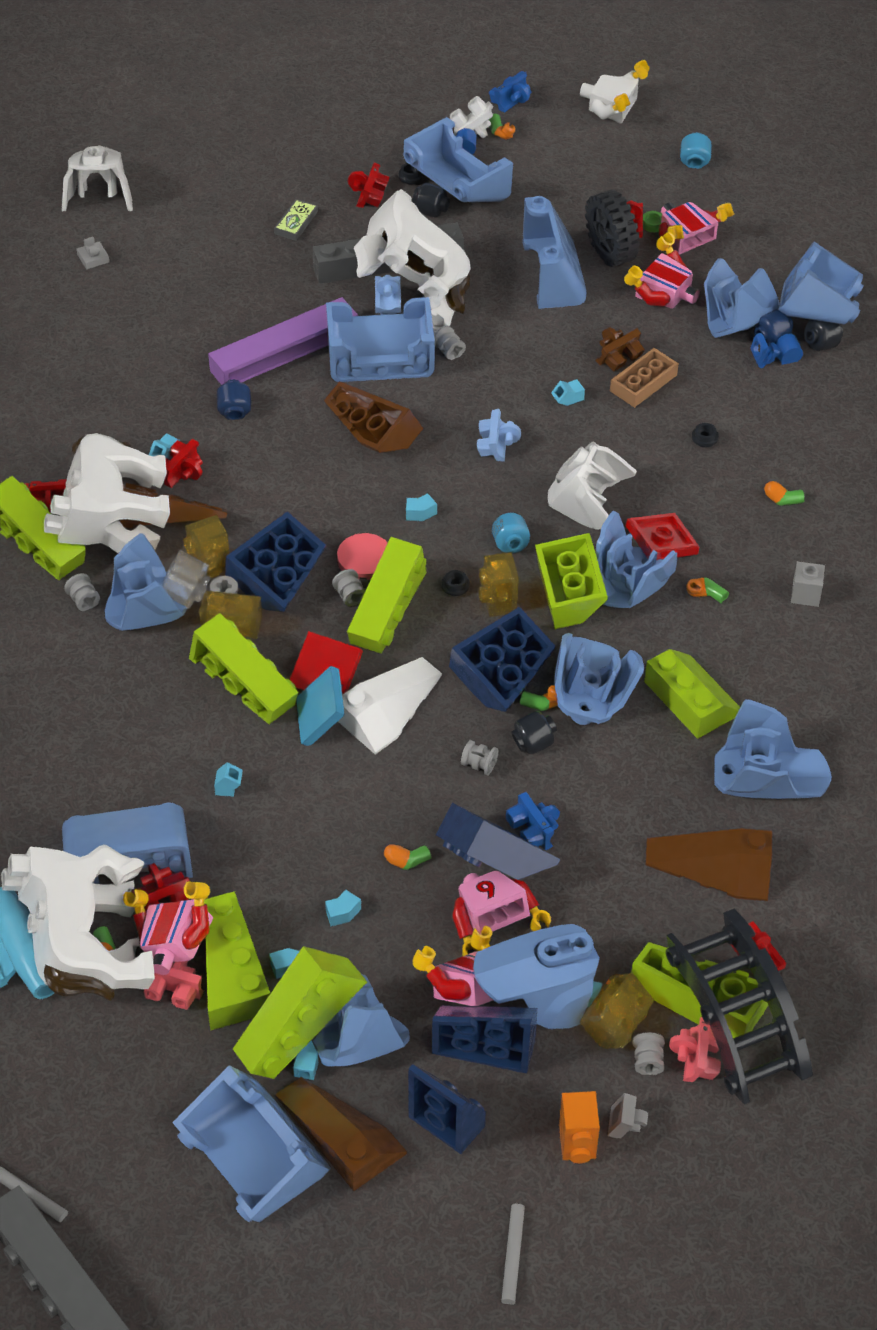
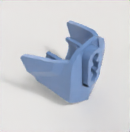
(734, 305)
(626, 569)
(137, 589)
(360, 1031)

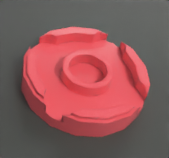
(361, 553)

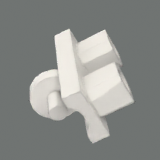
(477, 120)

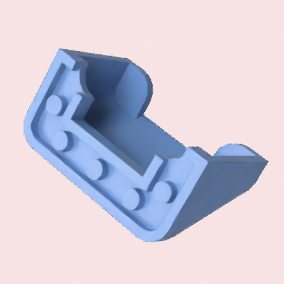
(442, 159)
(560, 270)
(821, 288)
(381, 344)
(145, 833)
(251, 1143)

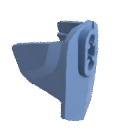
(594, 677)
(766, 760)
(542, 972)

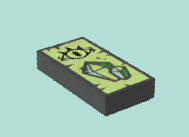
(296, 219)

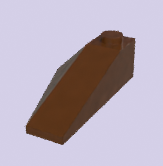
(372, 419)
(179, 510)
(345, 1136)

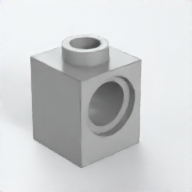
(807, 584)

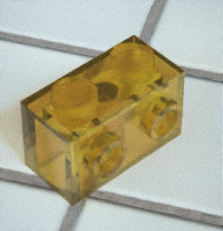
(208, 543)
(499, 584)
(241, 609)
(617, 1011)

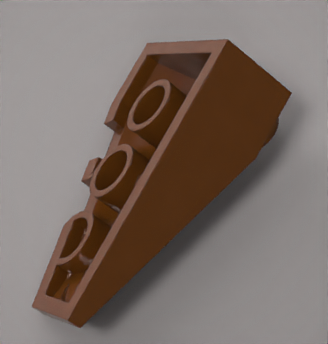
(723, 859)

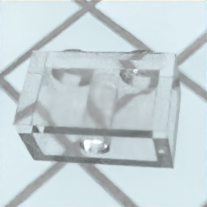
(186, 579)

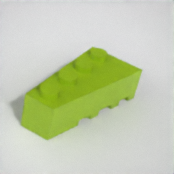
(24, 520)
(387, 595)
(242, 668)
(233, 970)
(672, 991)
(297, 1010)

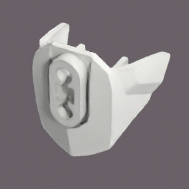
(95, 160)
(582, 482)

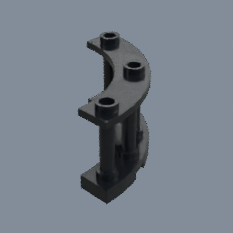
(770, 989)

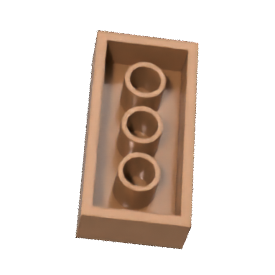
(644, 377)

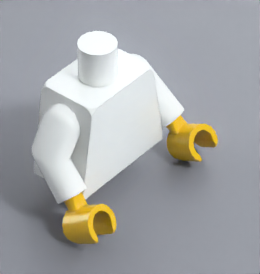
(615, 95)

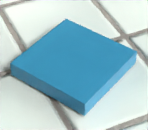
(320, 706)

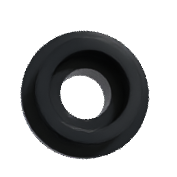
(409, 174)
(705, 435)
(455, 577)

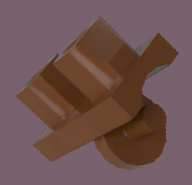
(615, 343)

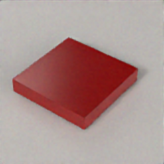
(662, 534)
(318, 655)

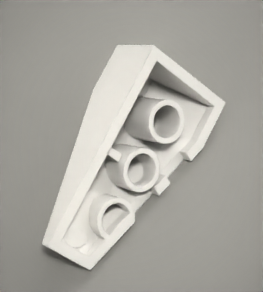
(384, 704)

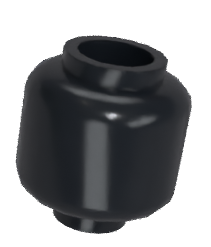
(431, 199)
(822, 335)
(534, 732)

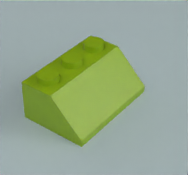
(571, 579)
(689, 692)

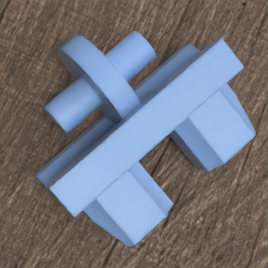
(387, 295)
(498, 435)

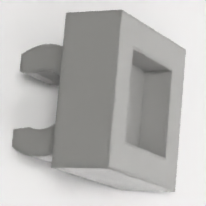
(92, 253)
(625, 1117)

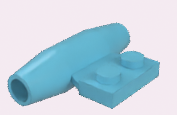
(17, 946)

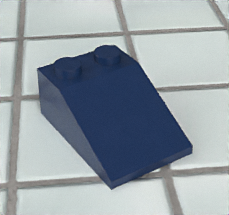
(443, 1110)

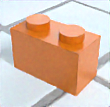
(579, 1126)

